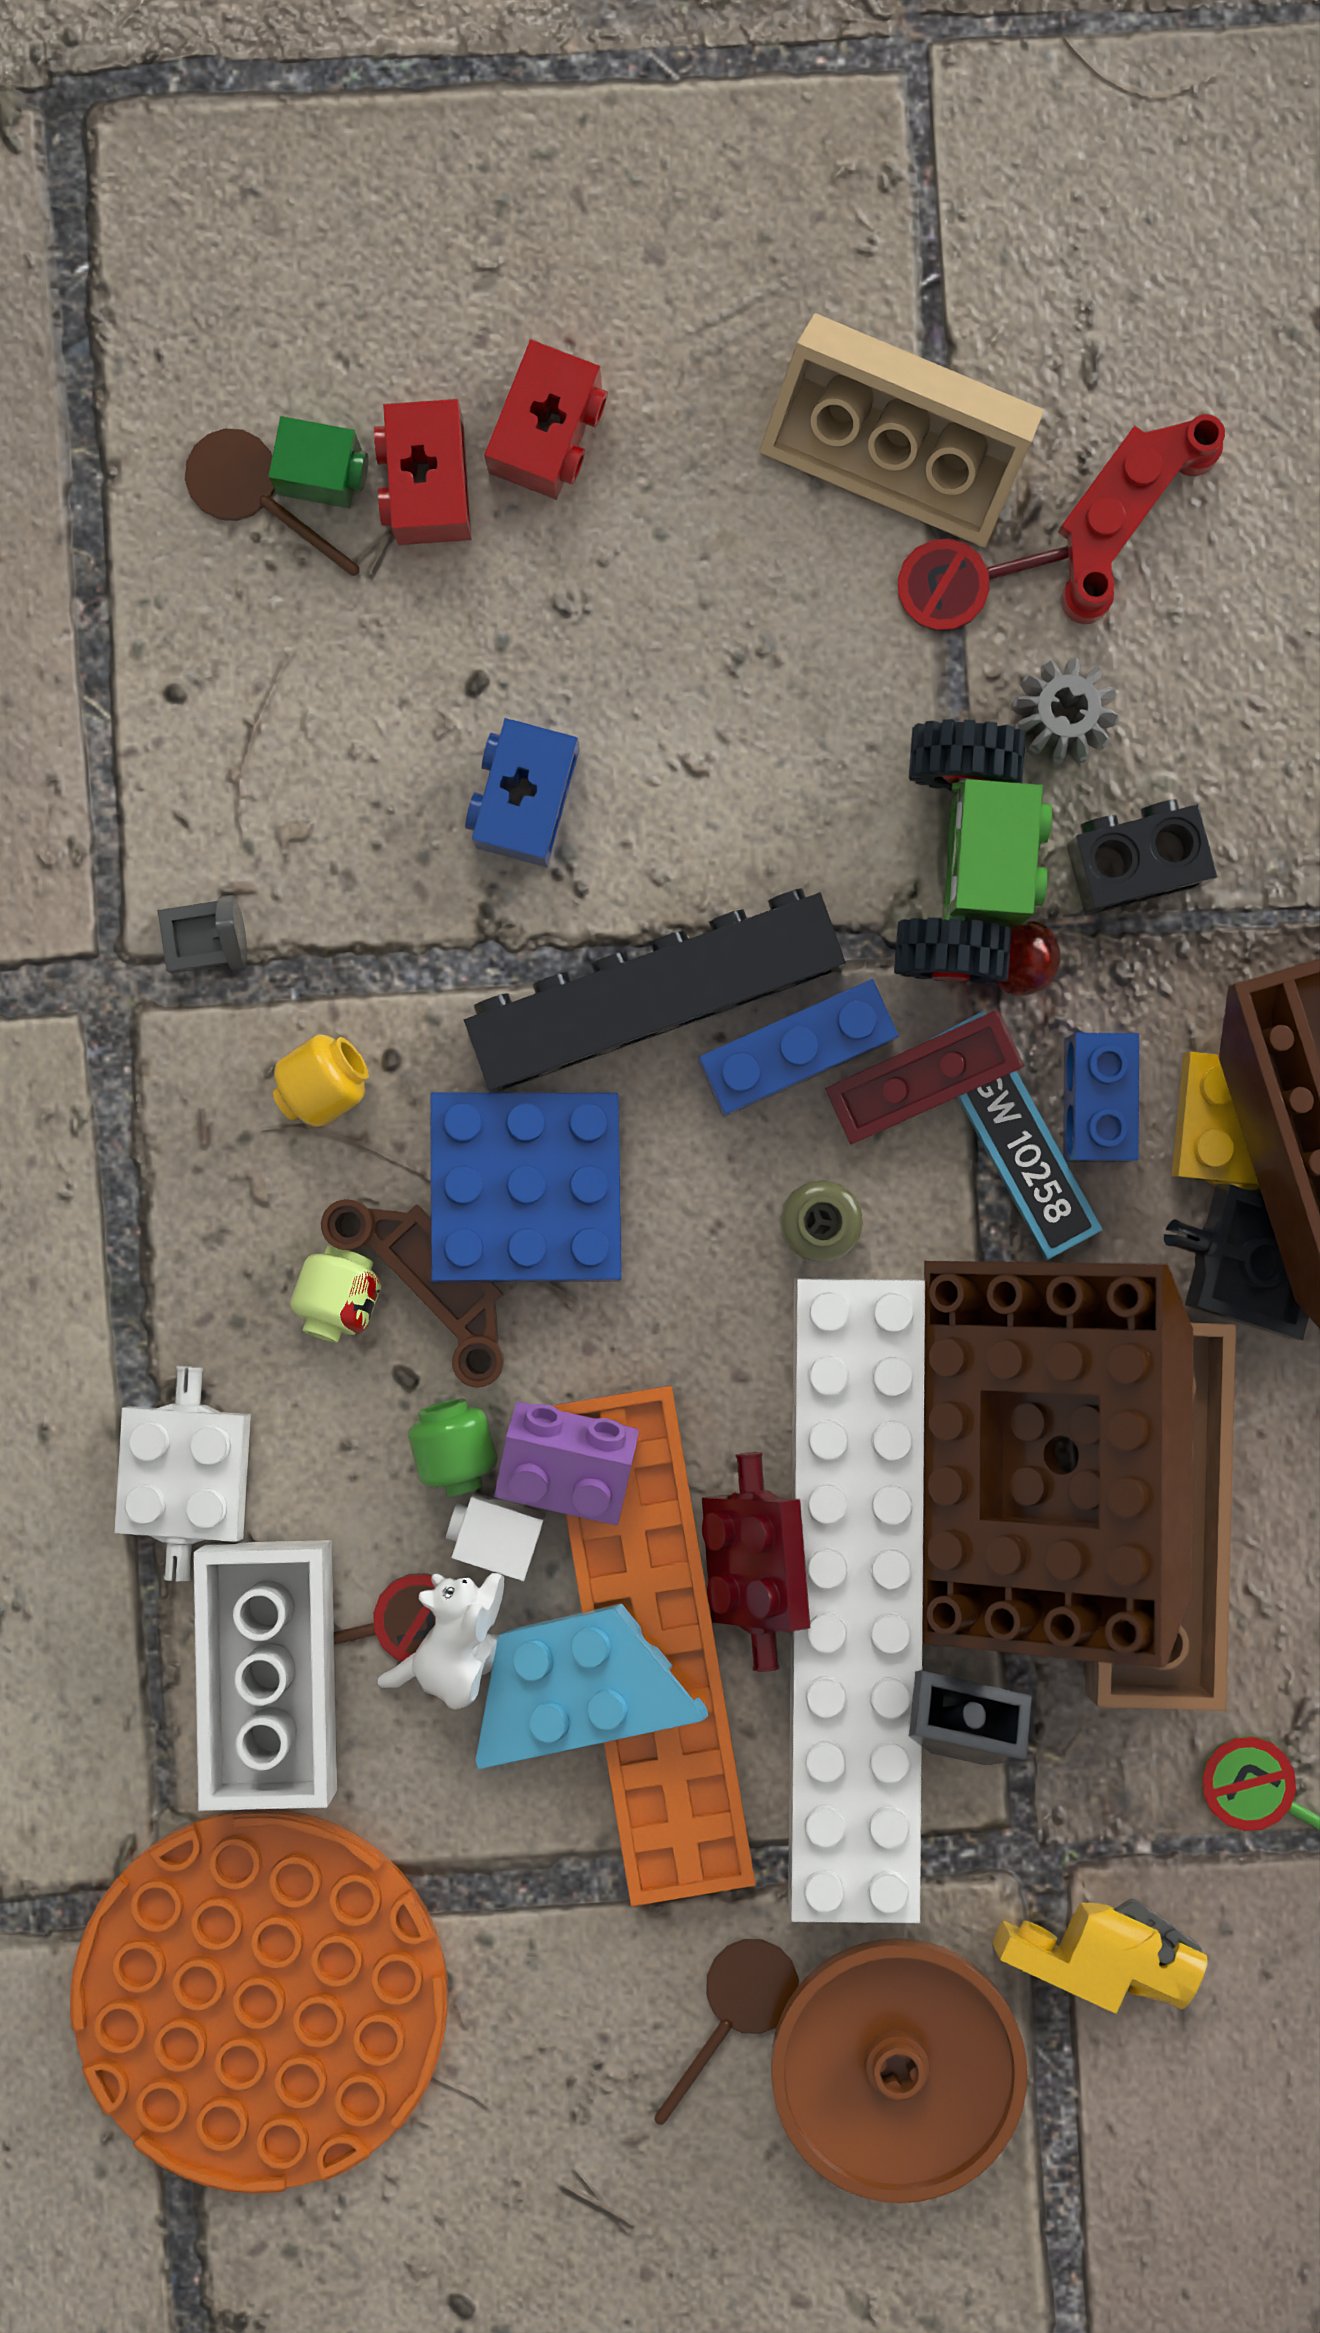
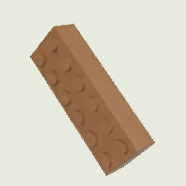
(1199, 1658)

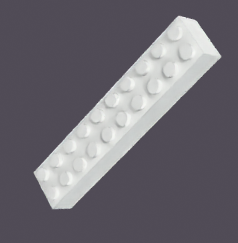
(863, 1549)

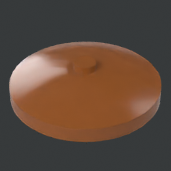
(898, 2070)

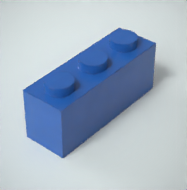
(798, 1048)

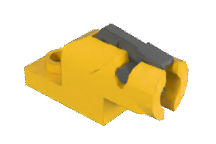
(1108, 1952)

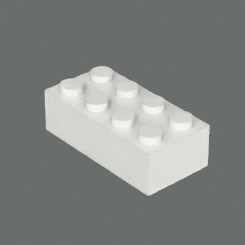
(265, 1675)

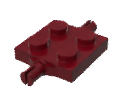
(756, 1561)

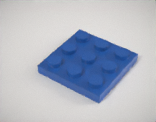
(525, 1187)

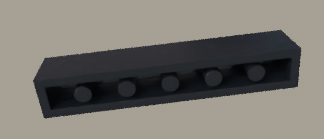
(654, 992)

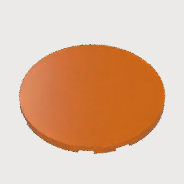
(259, 2000)

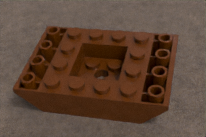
(1010, 1539)

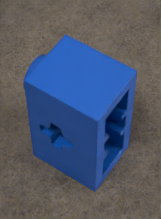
(548, 764)

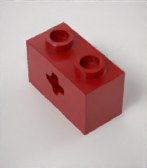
(544, 385)
(432, 436)

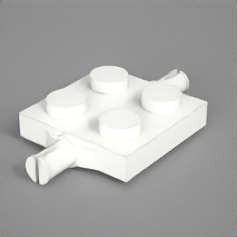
(182, 1473)

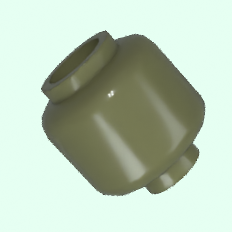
(844, 1221)

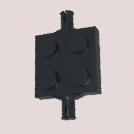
(1239, 1265)

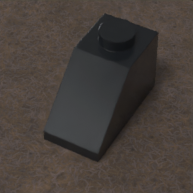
(969, 1719)

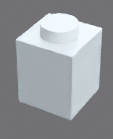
(495, 1534)

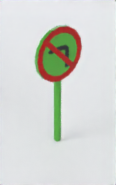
(1251, 1785)

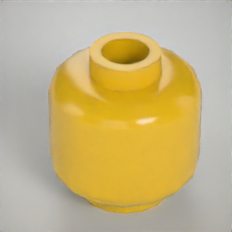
(320, 1080)

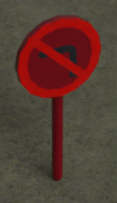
(948, 582)

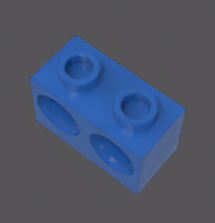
(1101, 1097)

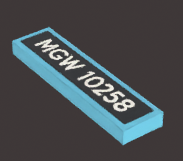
(1029, 1162)

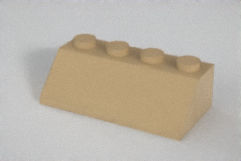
(899, 430)

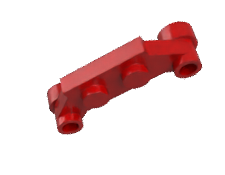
(1121, 501)

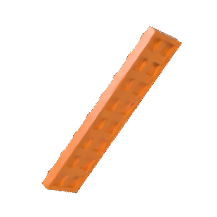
(679, 1784)

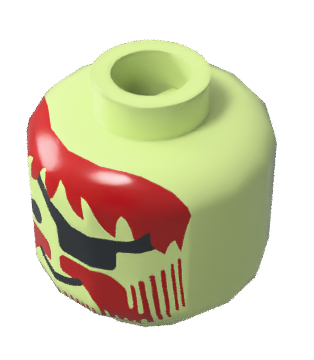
(335, 1294)

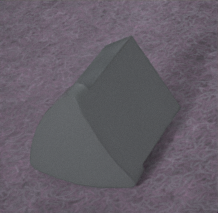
(204, 936)

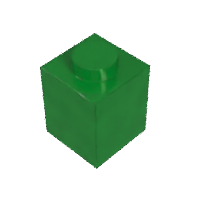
(317, 462)

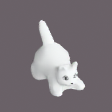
(458, 1645)

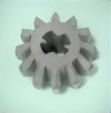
(1072, 692)

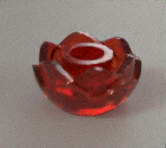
(1032, 959)

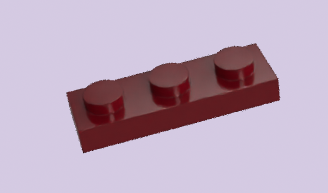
(925, 1076)

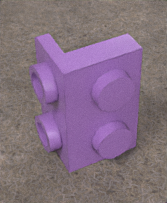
(566, 1462)

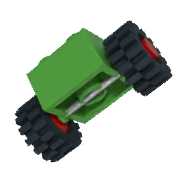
(990, 852)

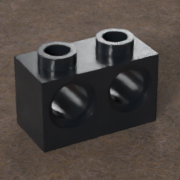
(1144, 870)

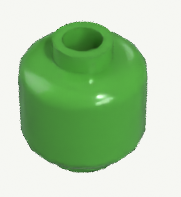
(452, 1446)

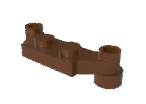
(405, 1246)

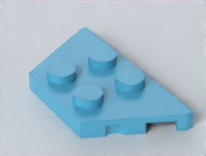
(578, 1687)

